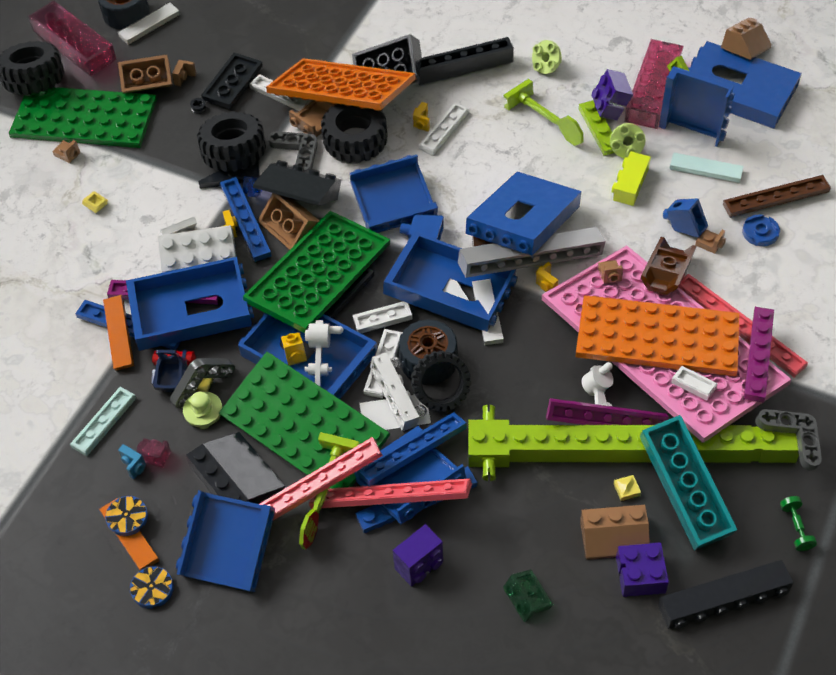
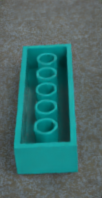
(687, 482)

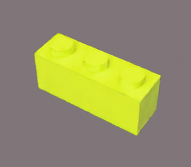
(631, 178)

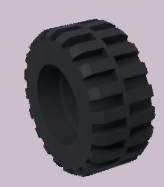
(30, 67)
(231, 141)
(354, 146)

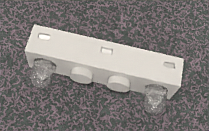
(394, 391)

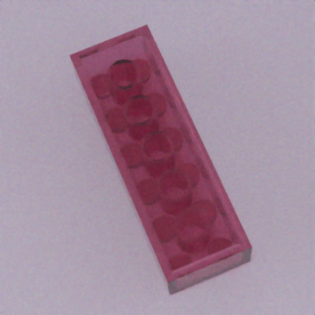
(72, 38)
(649, 87)

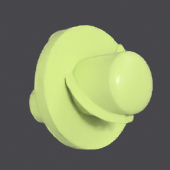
(546, 57)
(627, 138)
(202, 409)

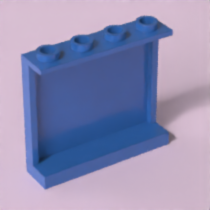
(696, 103)
(391, 193)
(428, 467)
(225, 541)

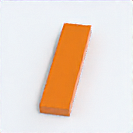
(118, 332)
(136, 546)

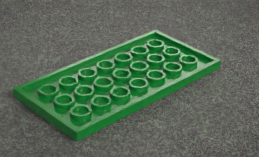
(84, 117)
(316, 271)
(290, 412)

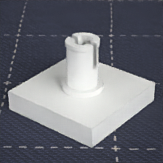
(182, 226)

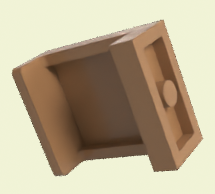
(310, 117)

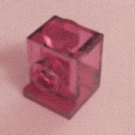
(154, 451)

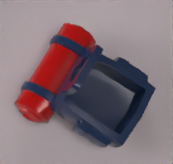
(170, 368)

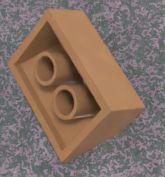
(746, 39)
(145, 73)
(286, 219)
(613, 527)

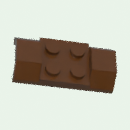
(666, 267)

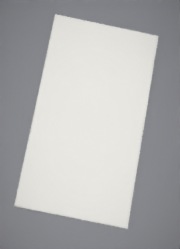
(382, 415)

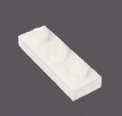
(382, 317)

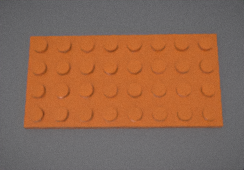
(341, 83)
(659, 335)

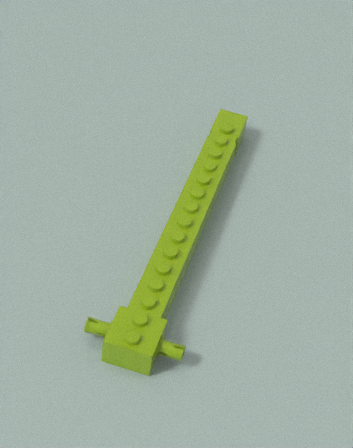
(497, 443)

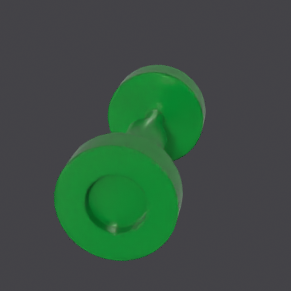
(804, 542)

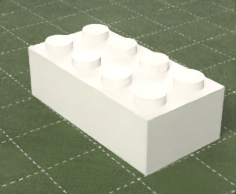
(196, 247)

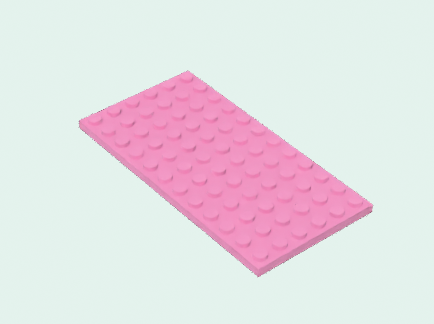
(700, 416)

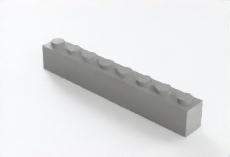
(558, 248)

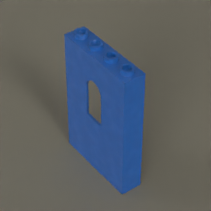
(764, 90)
(551, 208)
(423, 273)
(161, 310)
(347, 353)

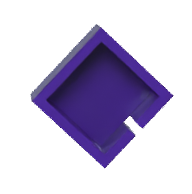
(611, 90)
(418, 555)
(642, 569)

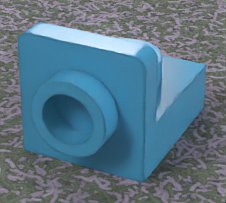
(133, 460)

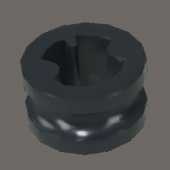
(198, 101)

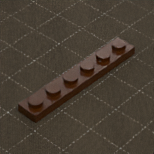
(776, 196)

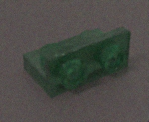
(527, 594)

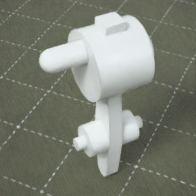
(319, 337)
(598, 381)

